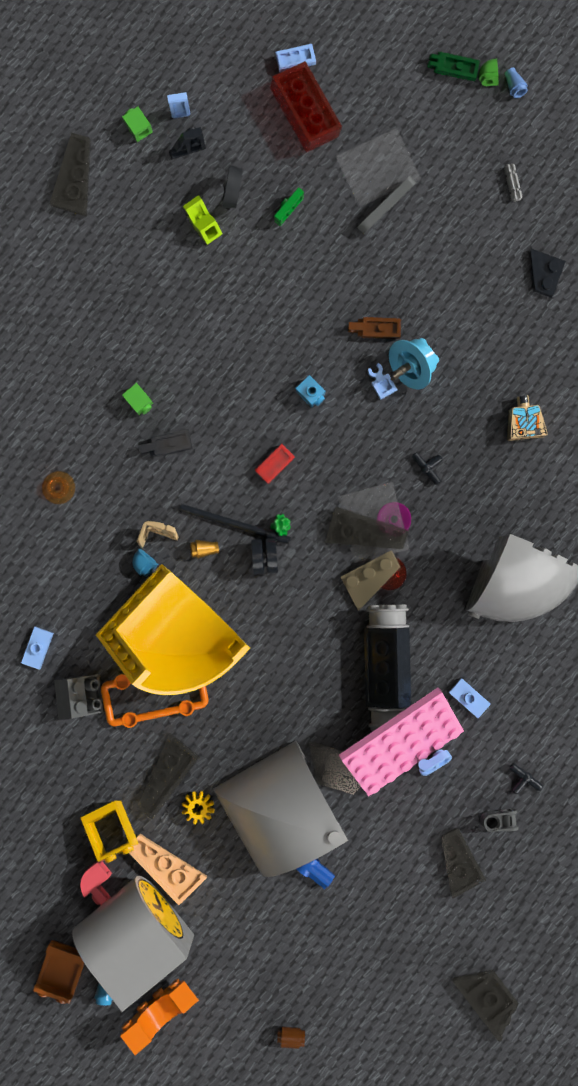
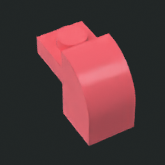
(92, 881)

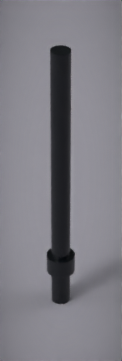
(234, 523)

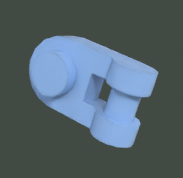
(438, 760)

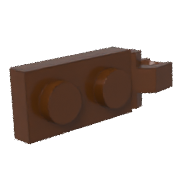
(376, 327)

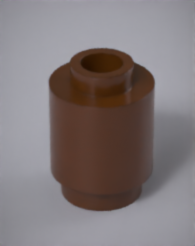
(291, 1037)

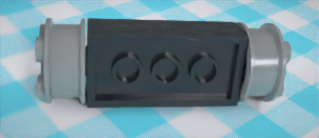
(387, 663)

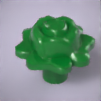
(281, 524)

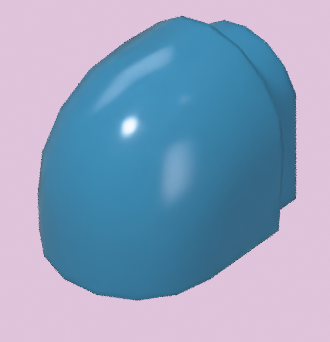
(143, 563)

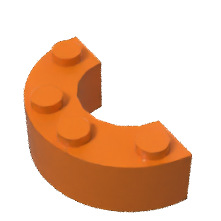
(156, 1013)

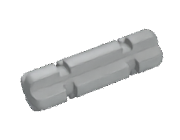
(513, 182)

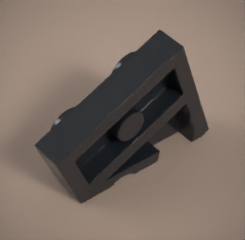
(188, 143)
(545, 272)

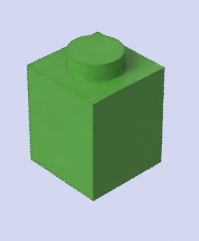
(137, 123)
(138, 399)

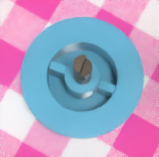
(412, 362)

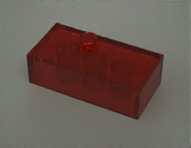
(305, 106)

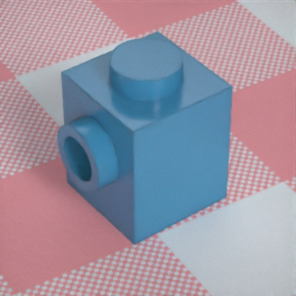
(311, 392)

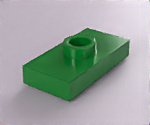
(288, 206)

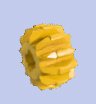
(190, 805)

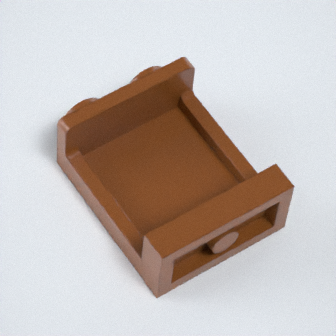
(59, 973)

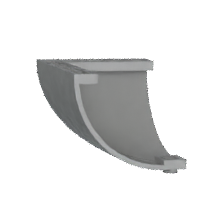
(280, 812)

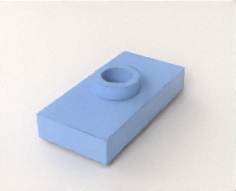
(294, 56)
(178, 105)
(37, 648)
(469, 698)

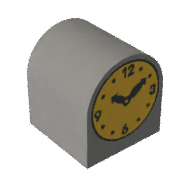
(132, 941)

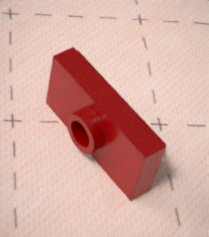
(274, 463)

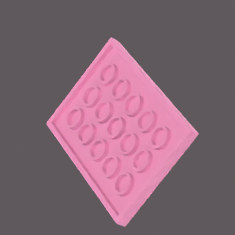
(402, 742)

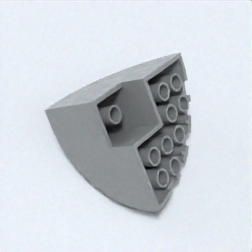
(520, 582)

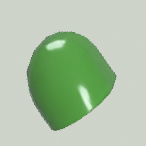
(489, 73)

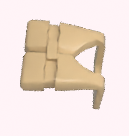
(156, 527)

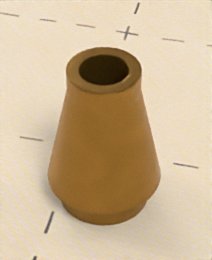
(203, 548)

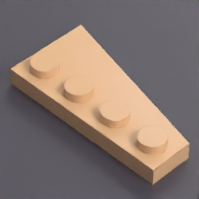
(166, 869)

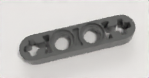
(387, 204)

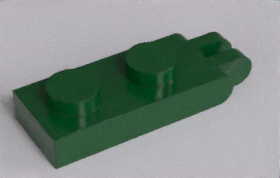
(454, 65)

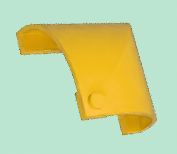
(170, 638)

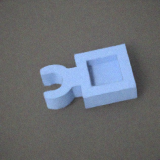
(382, 385)

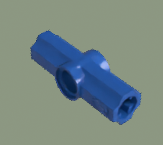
(317, 872)

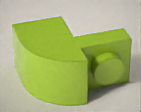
(201, 220)

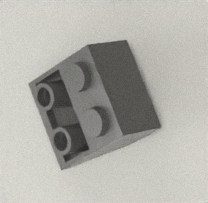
(78, 696)

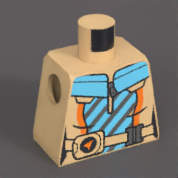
(525, 421)

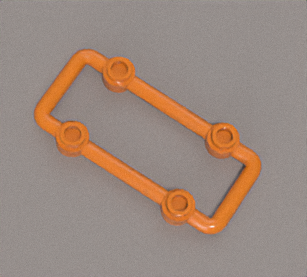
(130, 718)

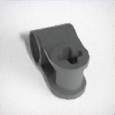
(503, 820)

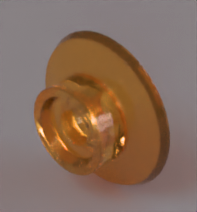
(66, 491)

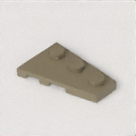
(369, 578)

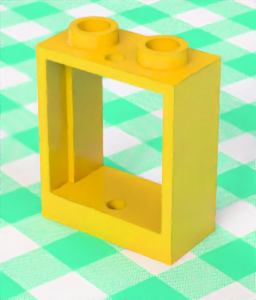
(93, 835)

